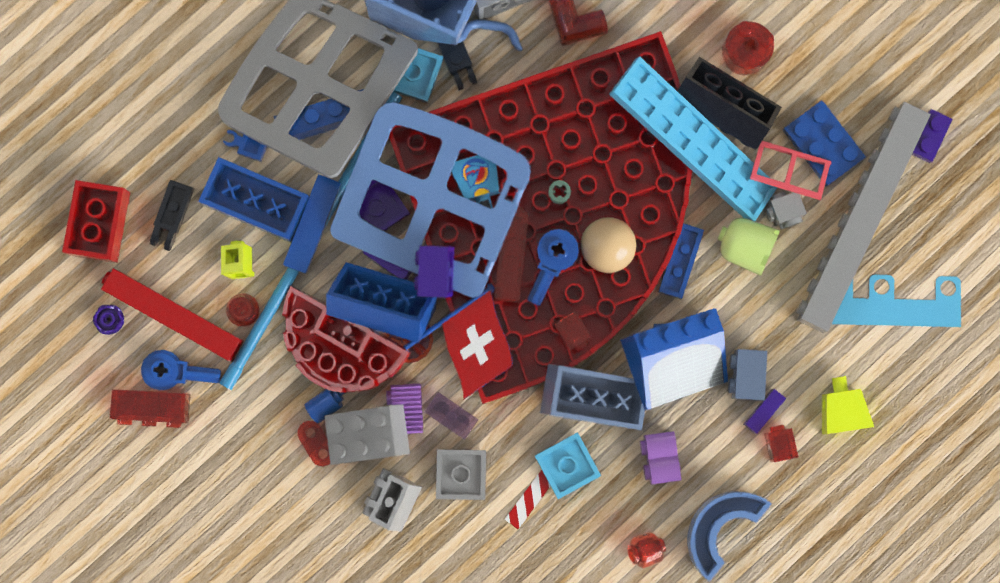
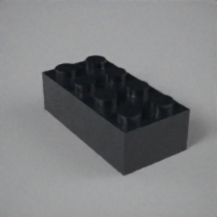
(729, 103)

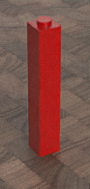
(171, 314)

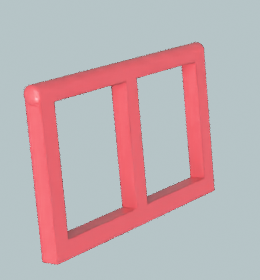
(786, 185)

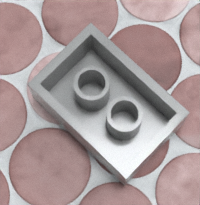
(367, 434)

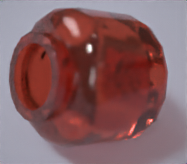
(646, 550)

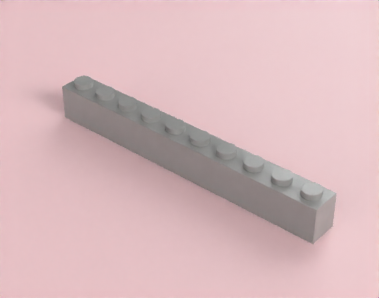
(863, 217)

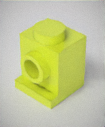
(236, 260)

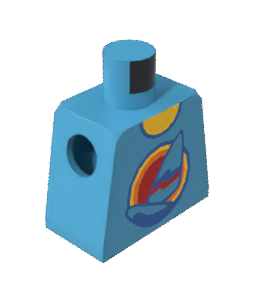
(476, 179)

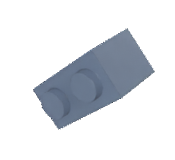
(748, 374)

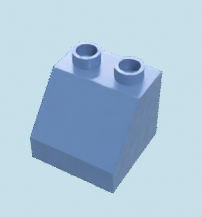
(423, 19)

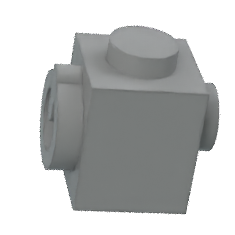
(785, 209)

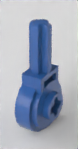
(552, 265)
(177, 371)

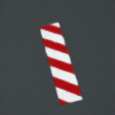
(528, 500)

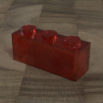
(150, 407)

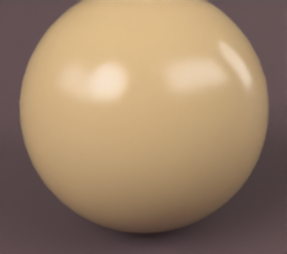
(608, 245)

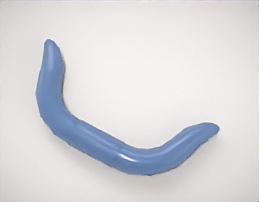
(492, 25)

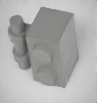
(391, 500)

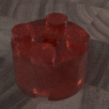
(760, 43)

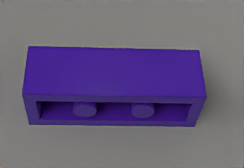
(764, 411)

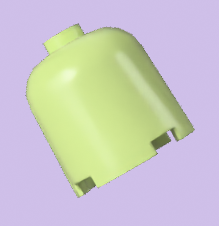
(747, 244)

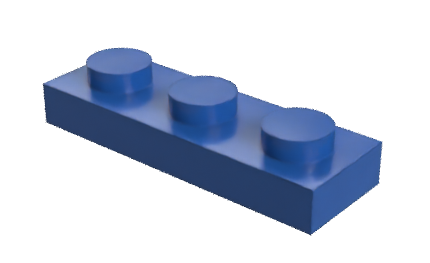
(681, 262)

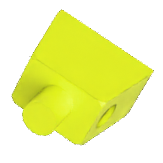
(844, 409)

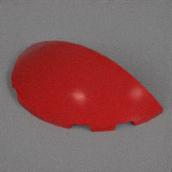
(336, 351)

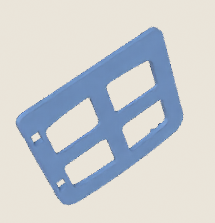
(430, 194)

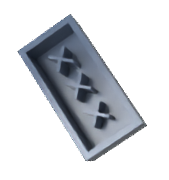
(592, 397)

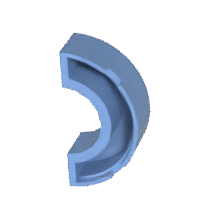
(708, 521)

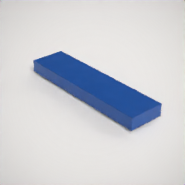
(312, 224)

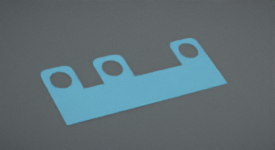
(886, 310)

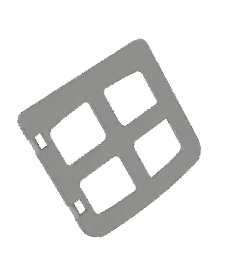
(314, 79)

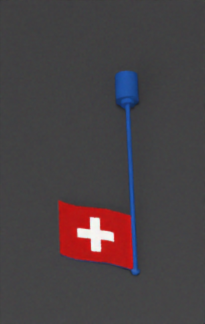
(474, 345)

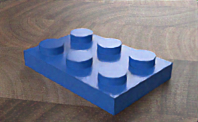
(823, 136)

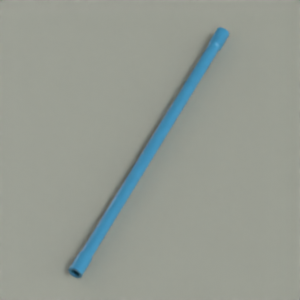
(236, 367)

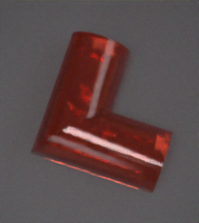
(576, 28)

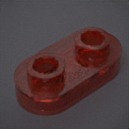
(314, 444)

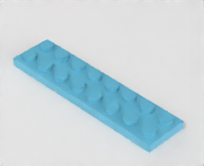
(692, 138)

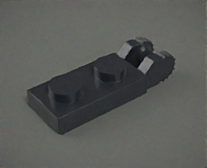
(457, 60)
(171, 213)

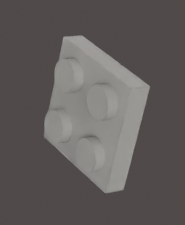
(461, 474)

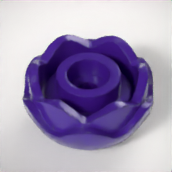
(101, 316)

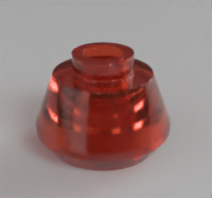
(247, 304)

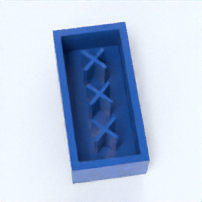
(254, 199)
(379, 302)

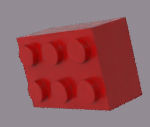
(96, 221)

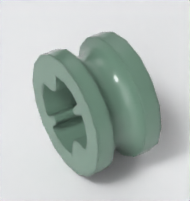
(559, 200)

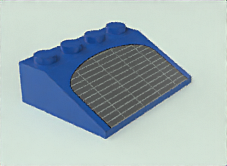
(677, 358)

